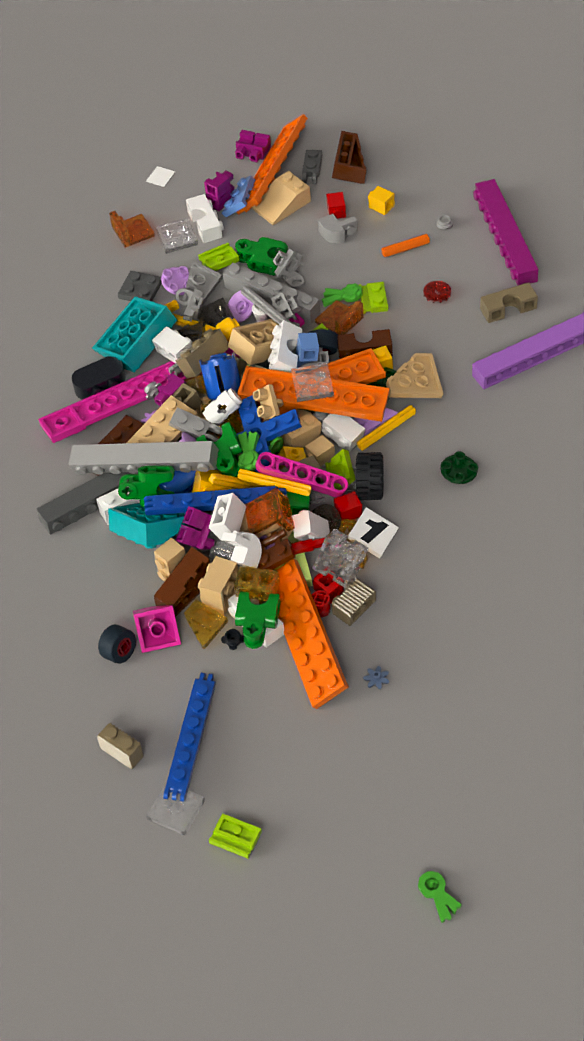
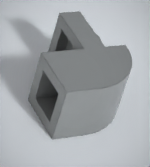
(336, 231)

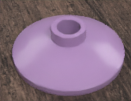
(240, 307)

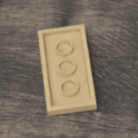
(157, 426)

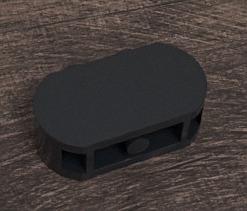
(97, 377)

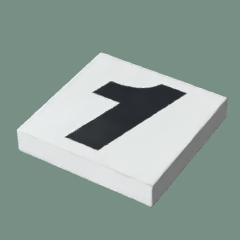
(373, 532)

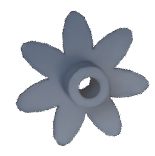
(376, 677)

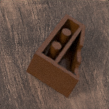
(349, 160)
(182, 583)

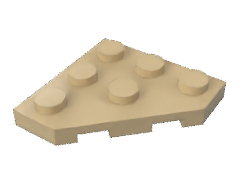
(416, 379)

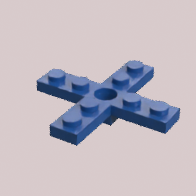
(269, 429)

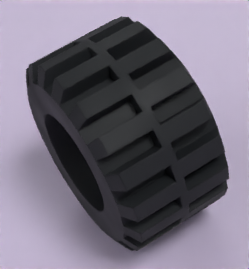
(369, 475)

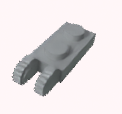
(193, 425)

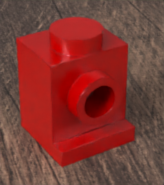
(327, 584)

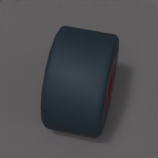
(327, 340)
(117, 644)

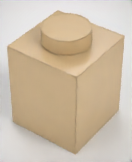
(321, 449)

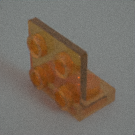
(132, 229)
(340, 317)
(268, 510)

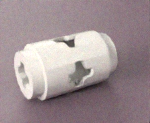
(227, 397)

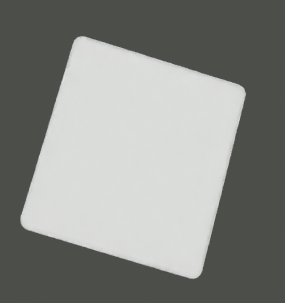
(160, 176)

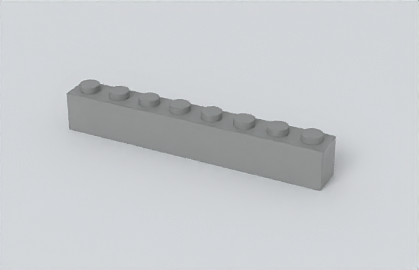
(131, 456)

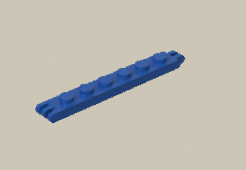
(200, 500)
(190, 738)

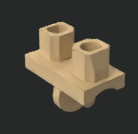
(268, 401)

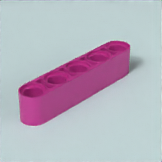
(310, 472)

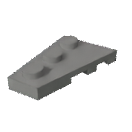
(202, 279)

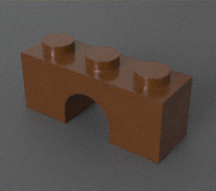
(349, 345)

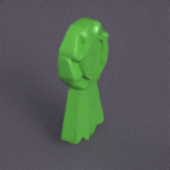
(350, 293)
(249, 456)
(432, 886)

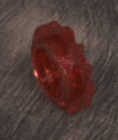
(440, 286)

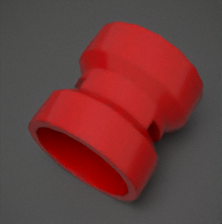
(322, 602)

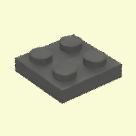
(140, 286)

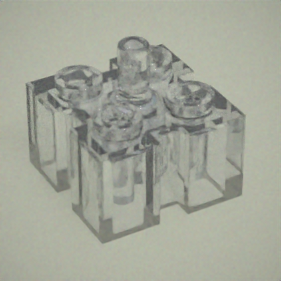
(340, 558)

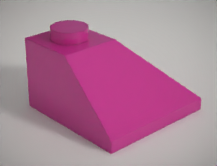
(156, 627)

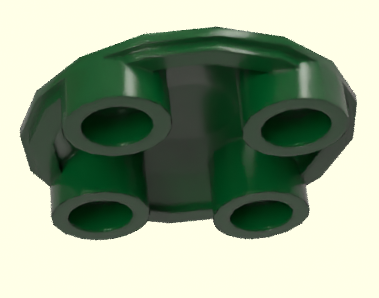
(459, 468)

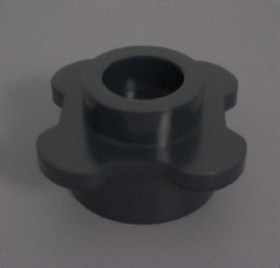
(232, 634)

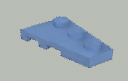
(239, 196)

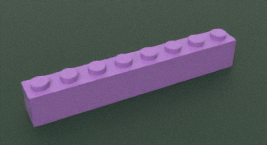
(529, 352)

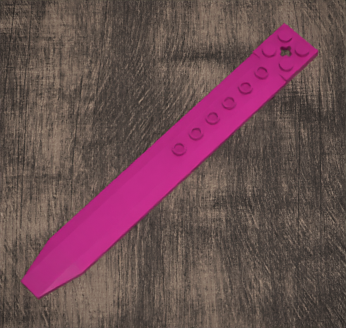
(109, 401)

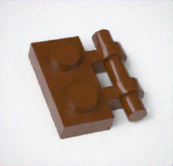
(278, 554)

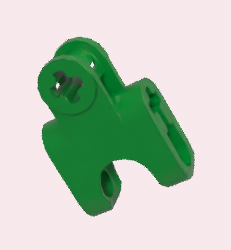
(260, 254)
(228, 447)
(145, 482)
(256, 618)

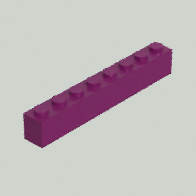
(506, 232)

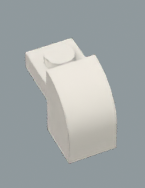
(246, 550)

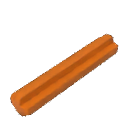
(405, 245)

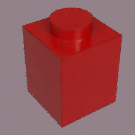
(336, 205)
(349, 506)

